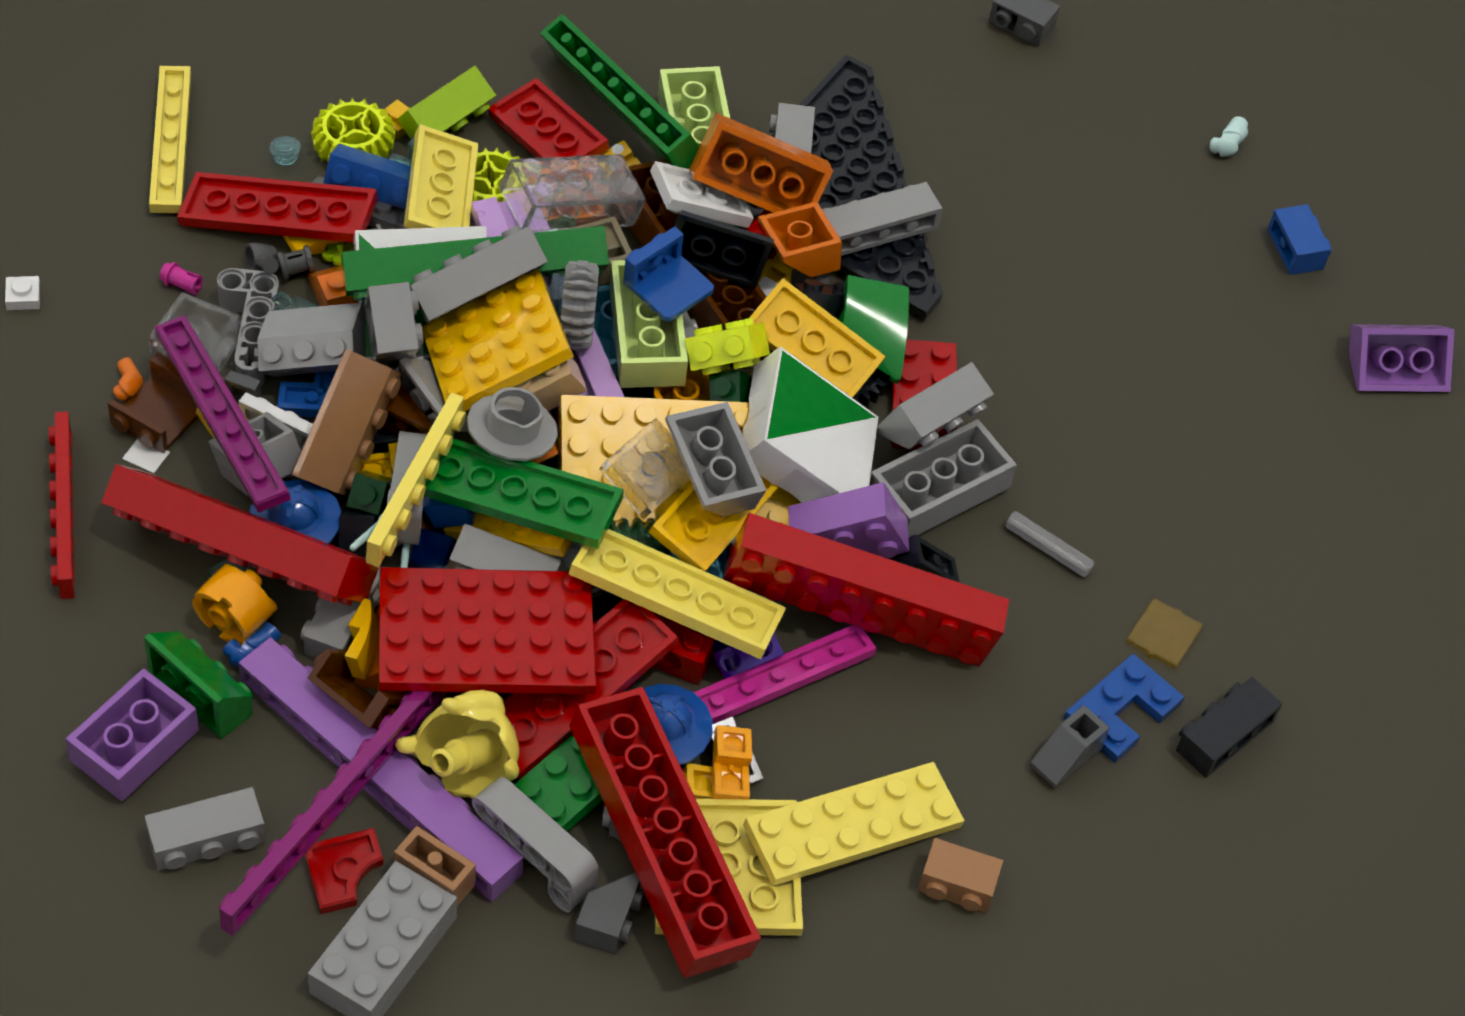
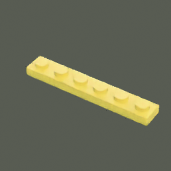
(170, 139)
(412, 486)

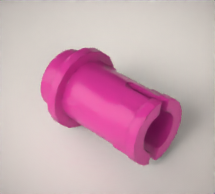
(174, 275)

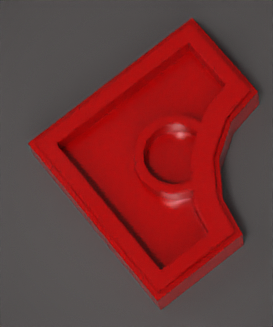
(340, 865)

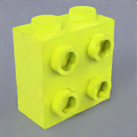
(715, 348)

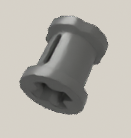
(296, 262)

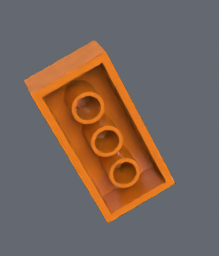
(758, 167)

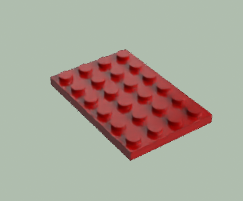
(485, 631)

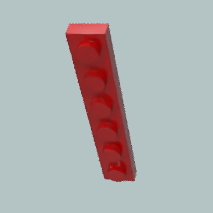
(62, 516)

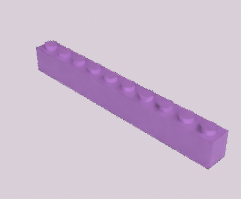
(398, 785)

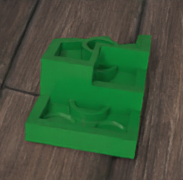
(880, 317)

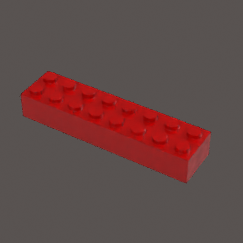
(239, 536)
(865, 590)
(664, 832)

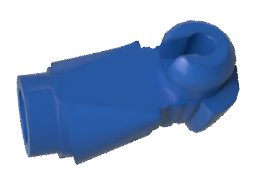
(237, 652)

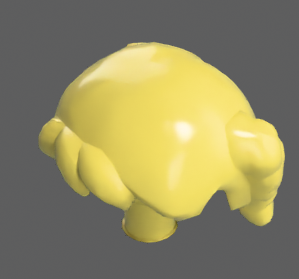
(466, 743)

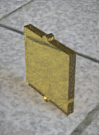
(1164, 633)

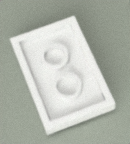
(684, 193)

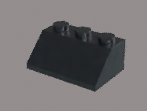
(723, 248)

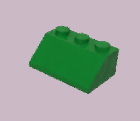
(199, 680)

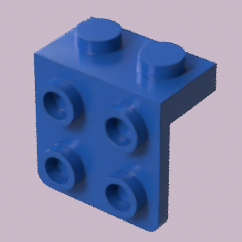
(664, 277)

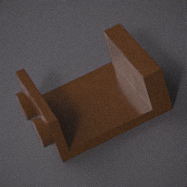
(158, 410)
(332, 676)

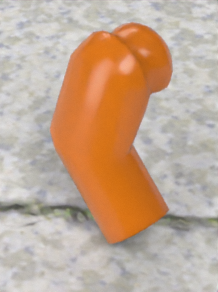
(130, 381)

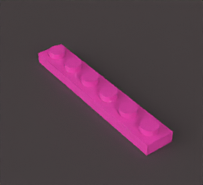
(787, 673)

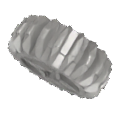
(579, 303)

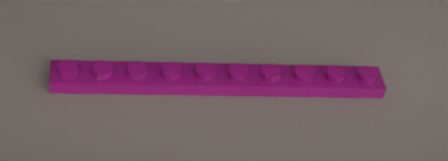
(325, 808)

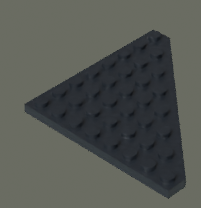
(861, 151)

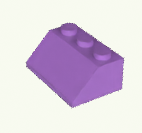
(1401, 357)

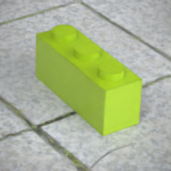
(450, 104)

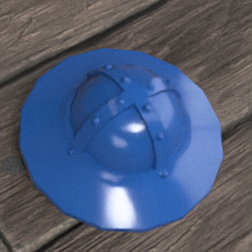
(309, 511)
(683, 719)

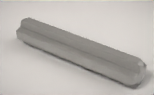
(1050, 544)

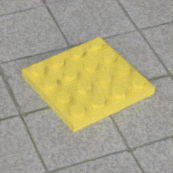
(773, 908)

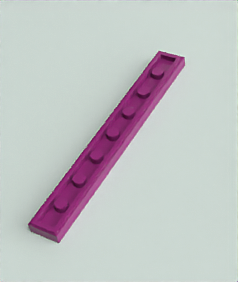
(222, 414)

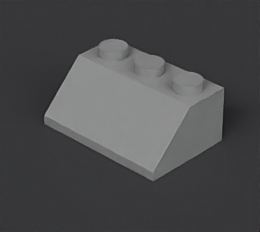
(310, 339)
(423, 387)
(937, 409)
(717, 459)

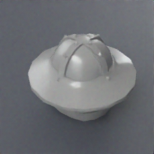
(512, 425)

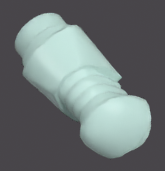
(1232, 136)

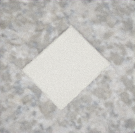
(145, 457)

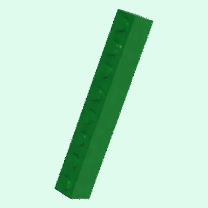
(620, 92)
(402, 263)

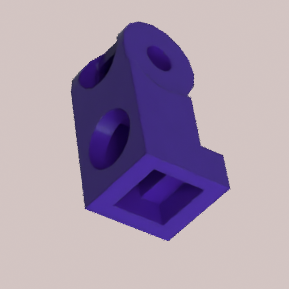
(733, 661)

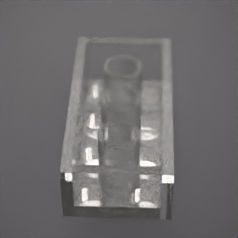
(571, 191)

